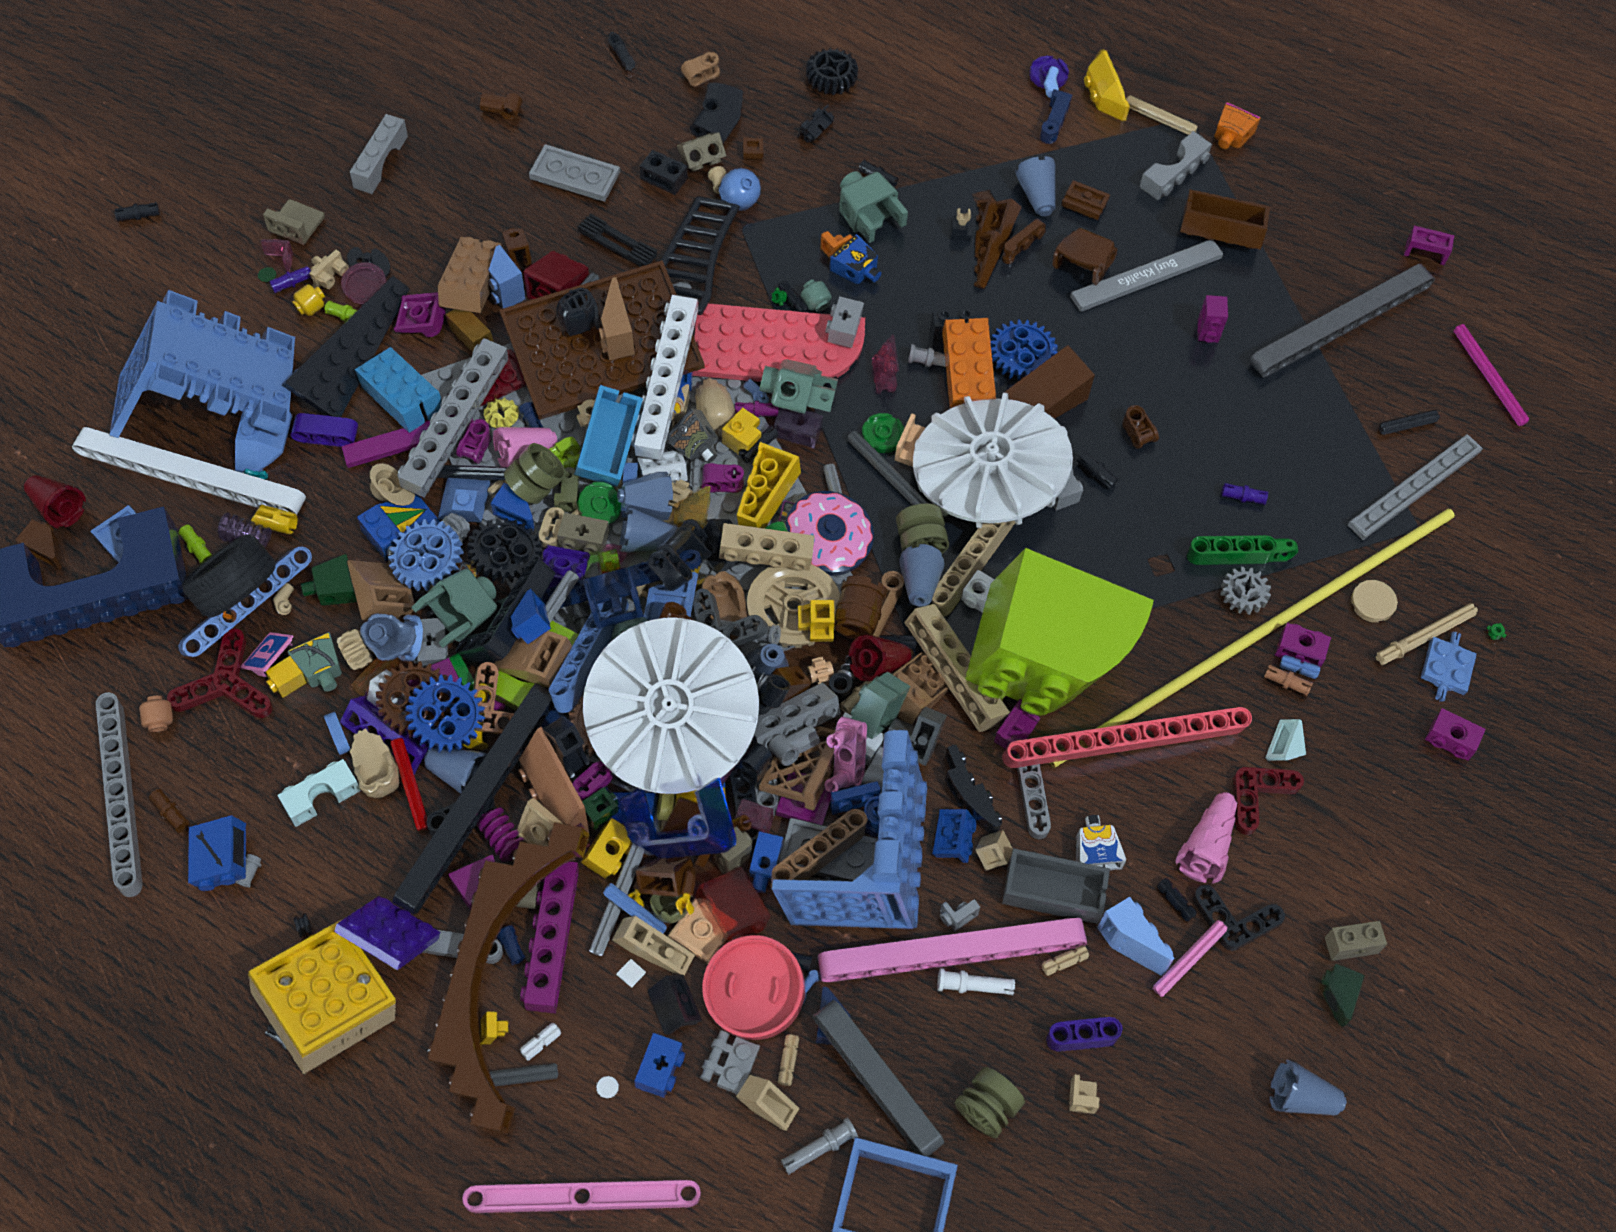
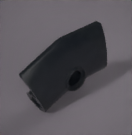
(719, 112)

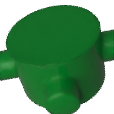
(779, 296)
(1496, 631)

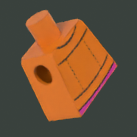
(1235, 126)

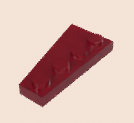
(507, 382)

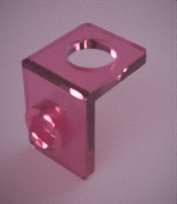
(279, 248)
(760, 816)

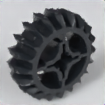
(831, 71)

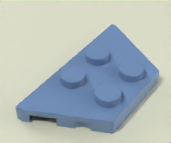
(660, 595)

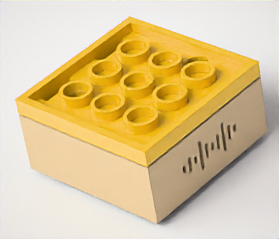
(322, 997)

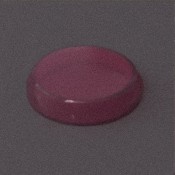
(362, 281)

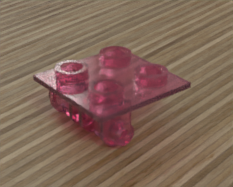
(886, 366)

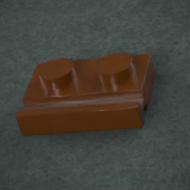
(1085, 200)

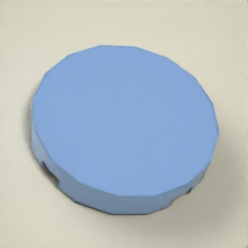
(413, 620)

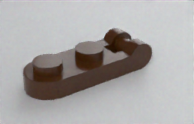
(1023, 240)

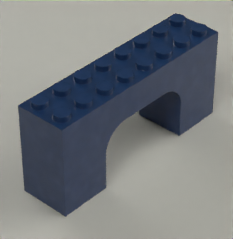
(144, 579)

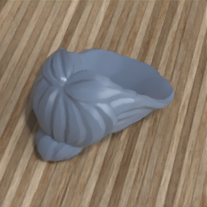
(387, 636)

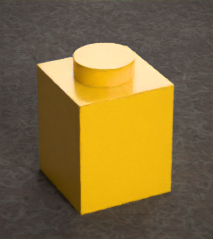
(285, 677)

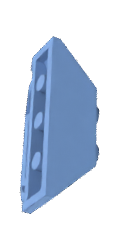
(257, 447)

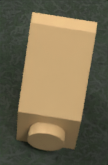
(767, 1101)

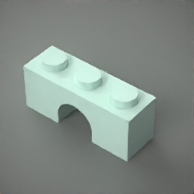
(299, 798)

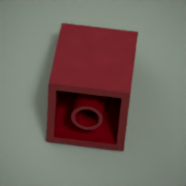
(553, 274)

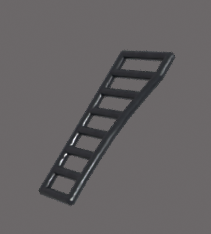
(710, 263)

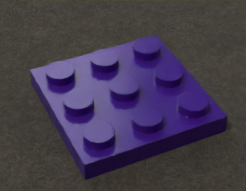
(387, 932)

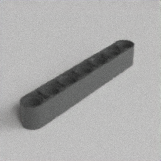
(878, 1079)

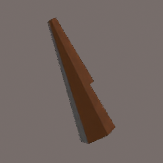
(995, 225)

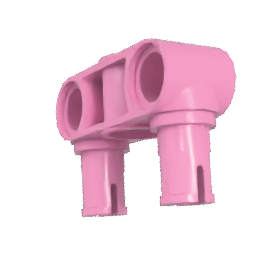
(849, 754)

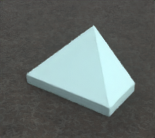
(1287, 741)

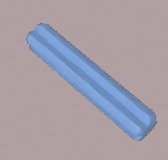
(632, 907)

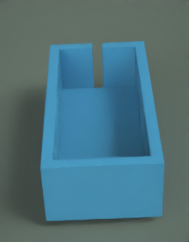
(399, 389)
(608, 436)

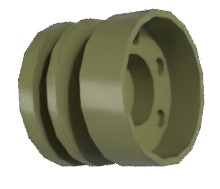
(990, 1102)

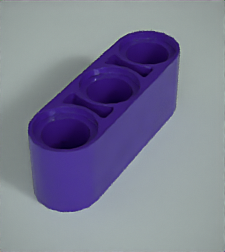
(324, 430)
(1074, 1041)

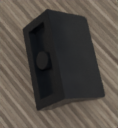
(674, 1003)

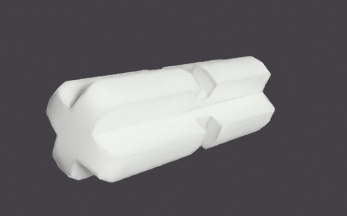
(535, 1045)

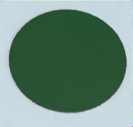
(266, 274)

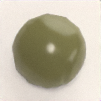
(665, 908)

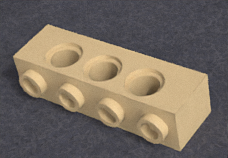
(758, 538)

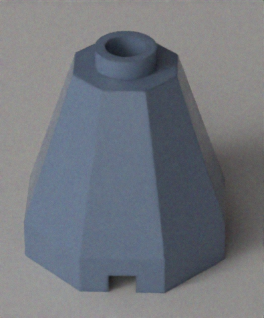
(648, 494)

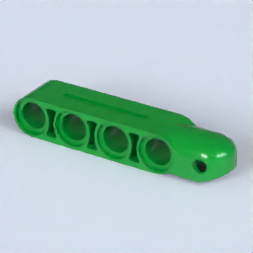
(1232, 550)

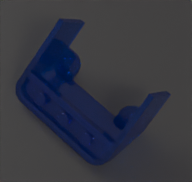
(706, 832)

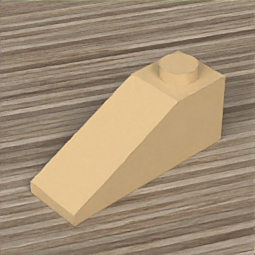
(652, 945)

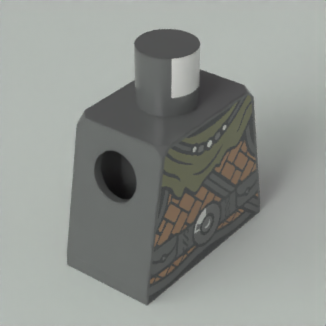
(694, 436)

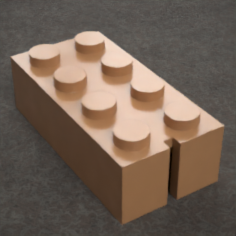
(467, 276)

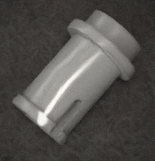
(252, 864)

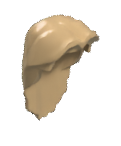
(715, 404)
(374, 765)

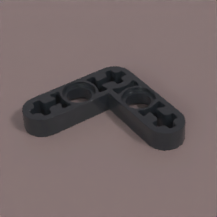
(1234, 927)

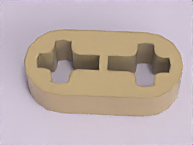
(547, 526)

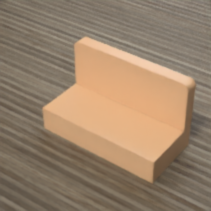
(906, 444)

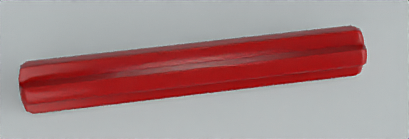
(409, 783)

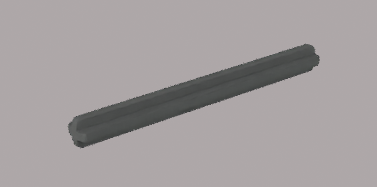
(886, 469)

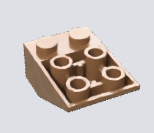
(379, 590)
(538, 660)
(925, 689)

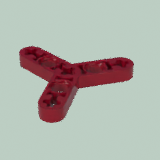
(224, 672)

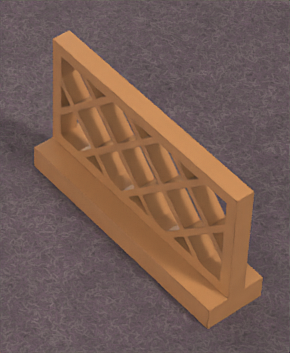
(821, 767)

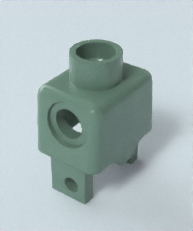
(868, 202)
(807, 387)
(460, 604)

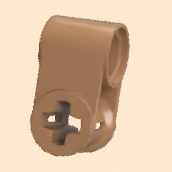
(699, 70)

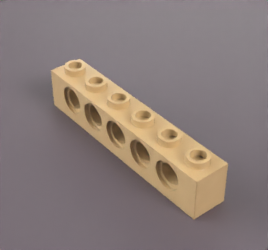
(952, 663)

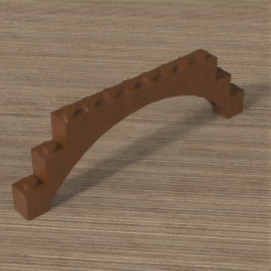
(457, 1028)

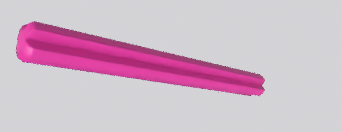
(1491, 375)

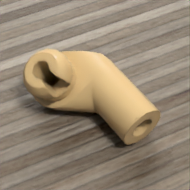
(281, 599)

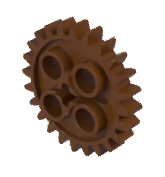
(397, 687)

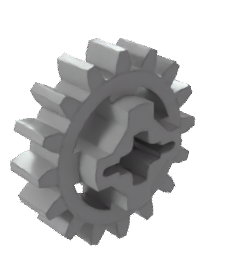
(1234, 590)

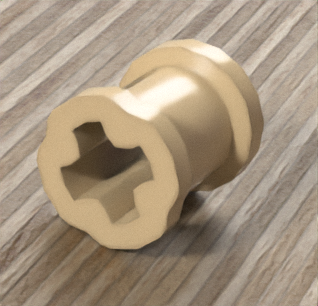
(716, 175)

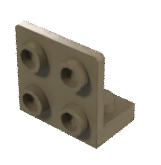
(293, 221)

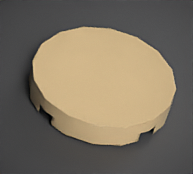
(1374, 601)

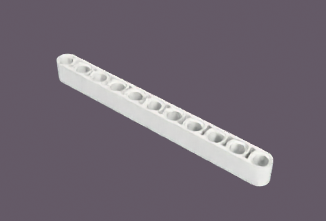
(187, 471)

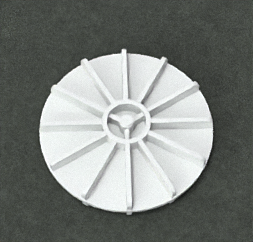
(992, 460)
(670, 705)

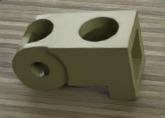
(569, 492)

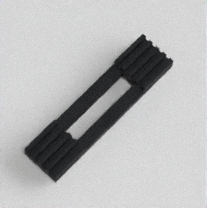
(594, 227)

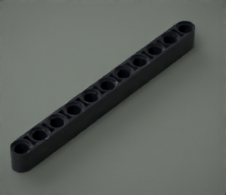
(473, 800)

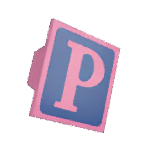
(267, 653)

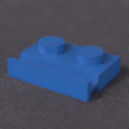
(853, 797)

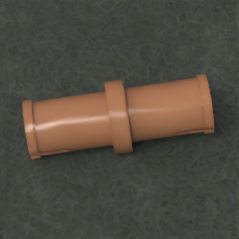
(1288, 680)

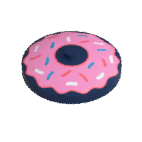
(839, 527)

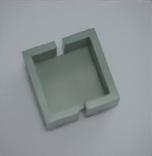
(880, 703)

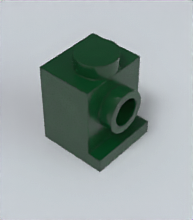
(600, 799)

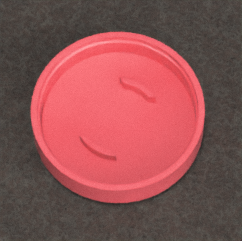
(753, 987)

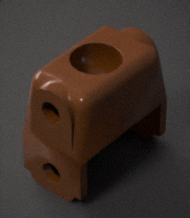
(1086, 251)

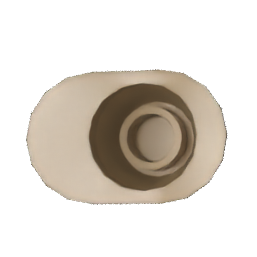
(386, 486)

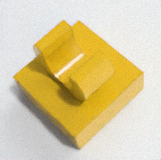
(491, 1028)

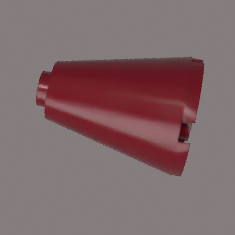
(56, 501)
(875, 656)

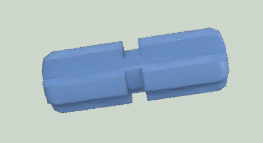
(1294, 664)

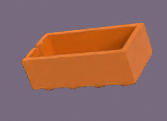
(968, 360)

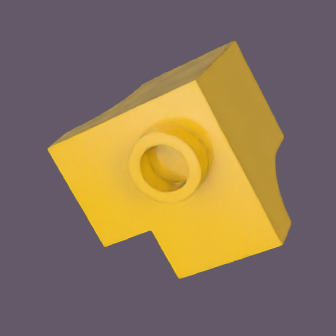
(741, 431)
(818, 619)

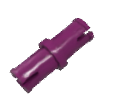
(757, 409)

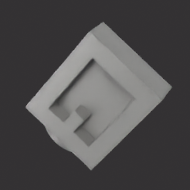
(961, 916)

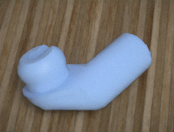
(1050, 81)
(757, 395)

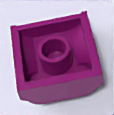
(420, 314)

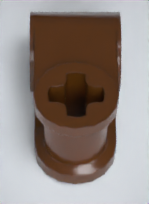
(1139, 430)

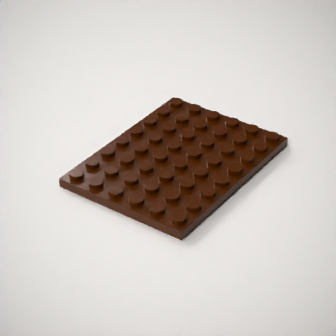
(569, 369)

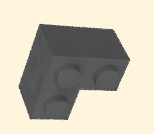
(924, 733)

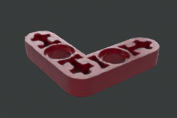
(1257, 785)

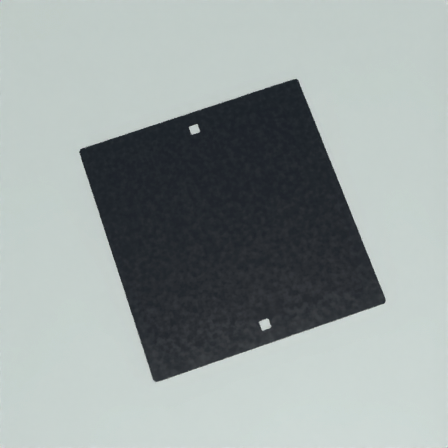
(1204, 398)

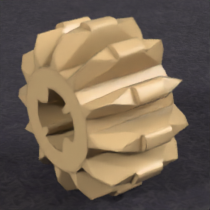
(354, 649)

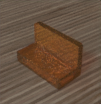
(361, 684)

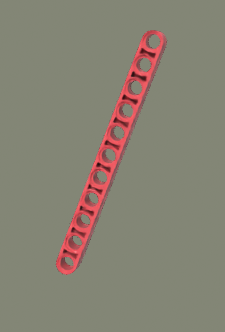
(1117, 741)

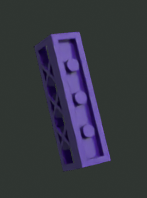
(369, 713)

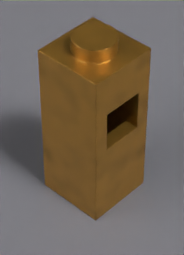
(468, 328)

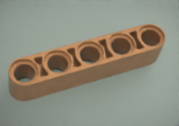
(822, 842)

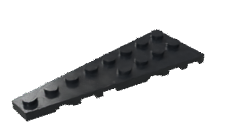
(329, 374)

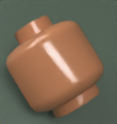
(156, 714)

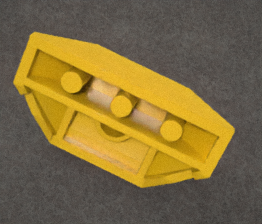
(1106, 87)

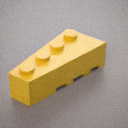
(767, 486)

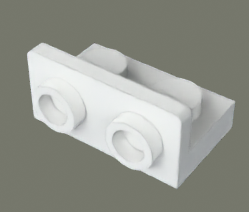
(671, 462)

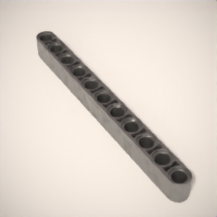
(1341, 320)

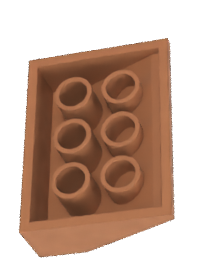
(550, 781)

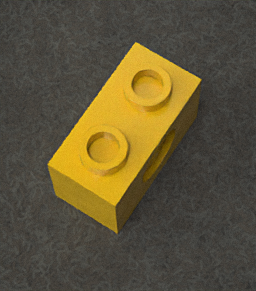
(598, 858)

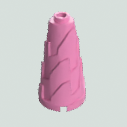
(1208, 845)

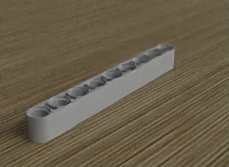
(121, 803)

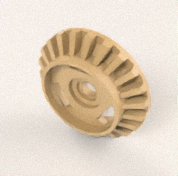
(771, 591)

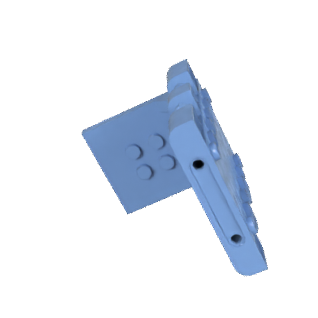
(207, 360)
(887, 890)

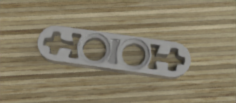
(1038, 794)

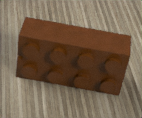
(1225, 219)

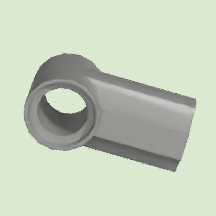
(788, 748)

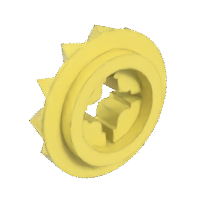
(494, 418)

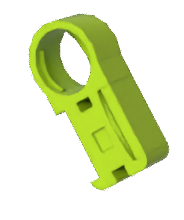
(565, 447)

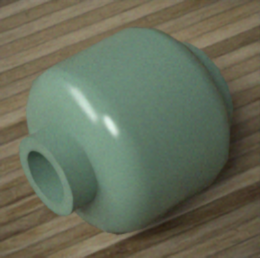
(816, 295)

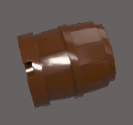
(859, 606)

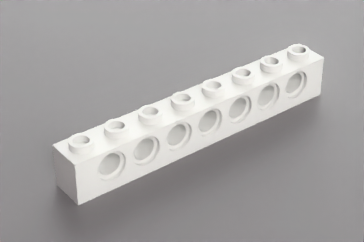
(654, 444)

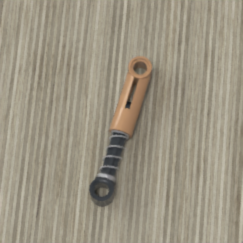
(845, 676)

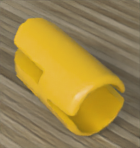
(276, 519)

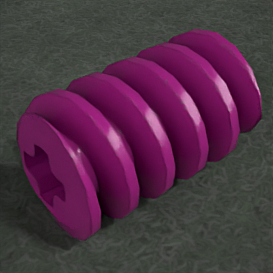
(499, 833)

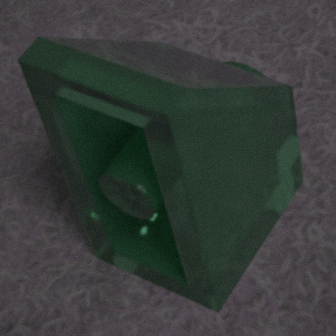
(1342, 991)

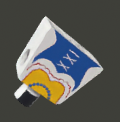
(1099, 845)

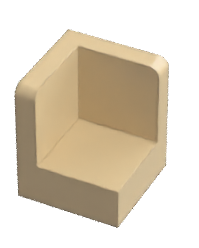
(994, 850)
(1083, 1096)

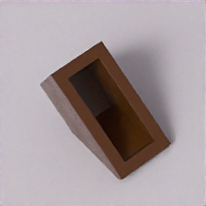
(41, 542)

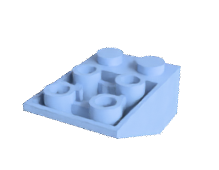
(1135, 937)

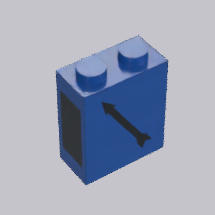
(217, 853)

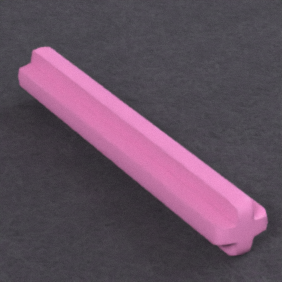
(1178, 970)

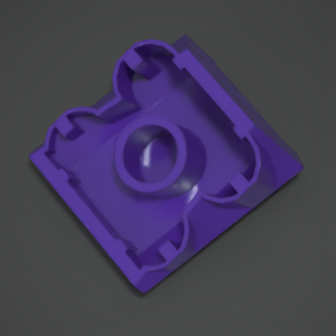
(563, 560)

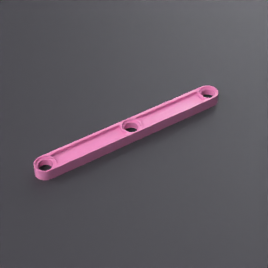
(562, 1196)

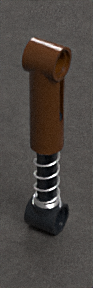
(771, 688)

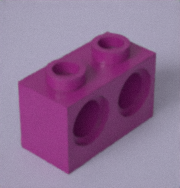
(1212, 318)

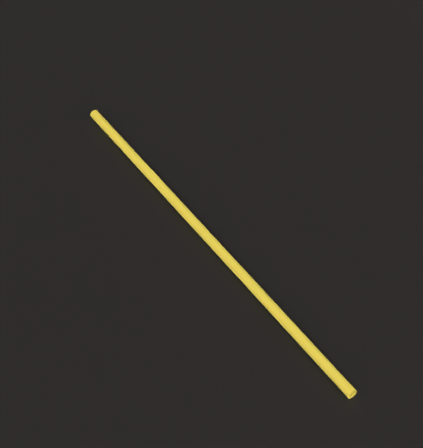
(1273, 623)

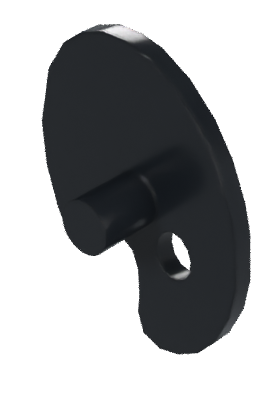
(375, 257)

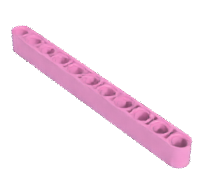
(951, 950)

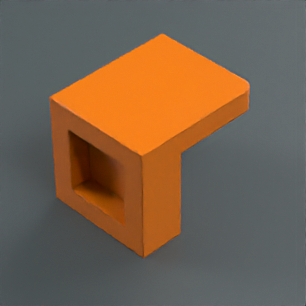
(832, 244)

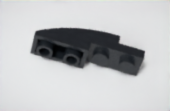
(967, 794)

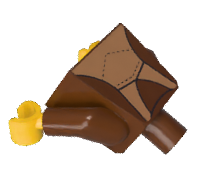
(667, 878)

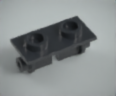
(810, 128)

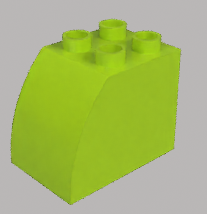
(1052, 632)

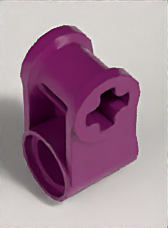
(474, 444)
(721, 477)

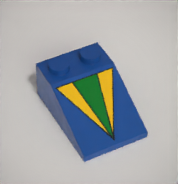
(386, 520)

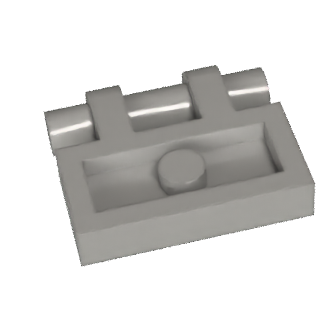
(738, 1064)

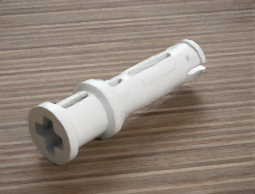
(963, 982)

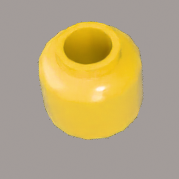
(308, 300)

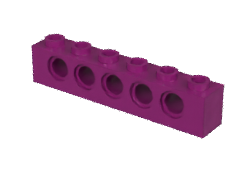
(546, 998)

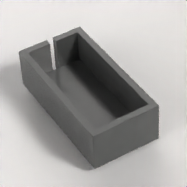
(1056, 886)

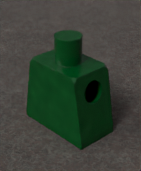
(331, 582)

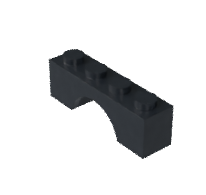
(569, 748)

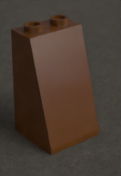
(1056, 384)

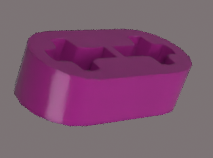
(591, 780)

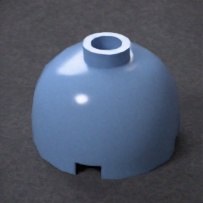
(740, 188)

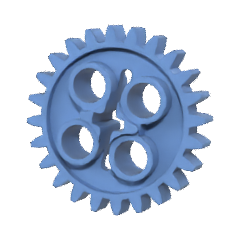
(425, 554)

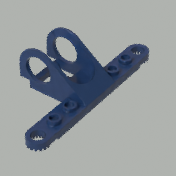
(616, 585)

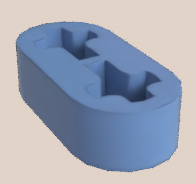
(337, 733)

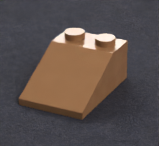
(616, 330)

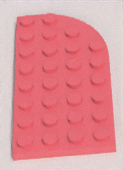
(744, 340)

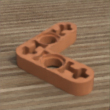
(489, 706)

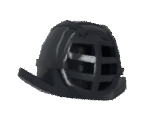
(577, 313)

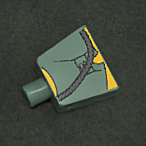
(318, 661)

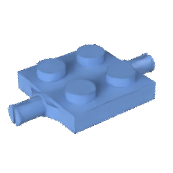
(1448, 666)

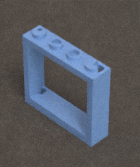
(901, 1159)

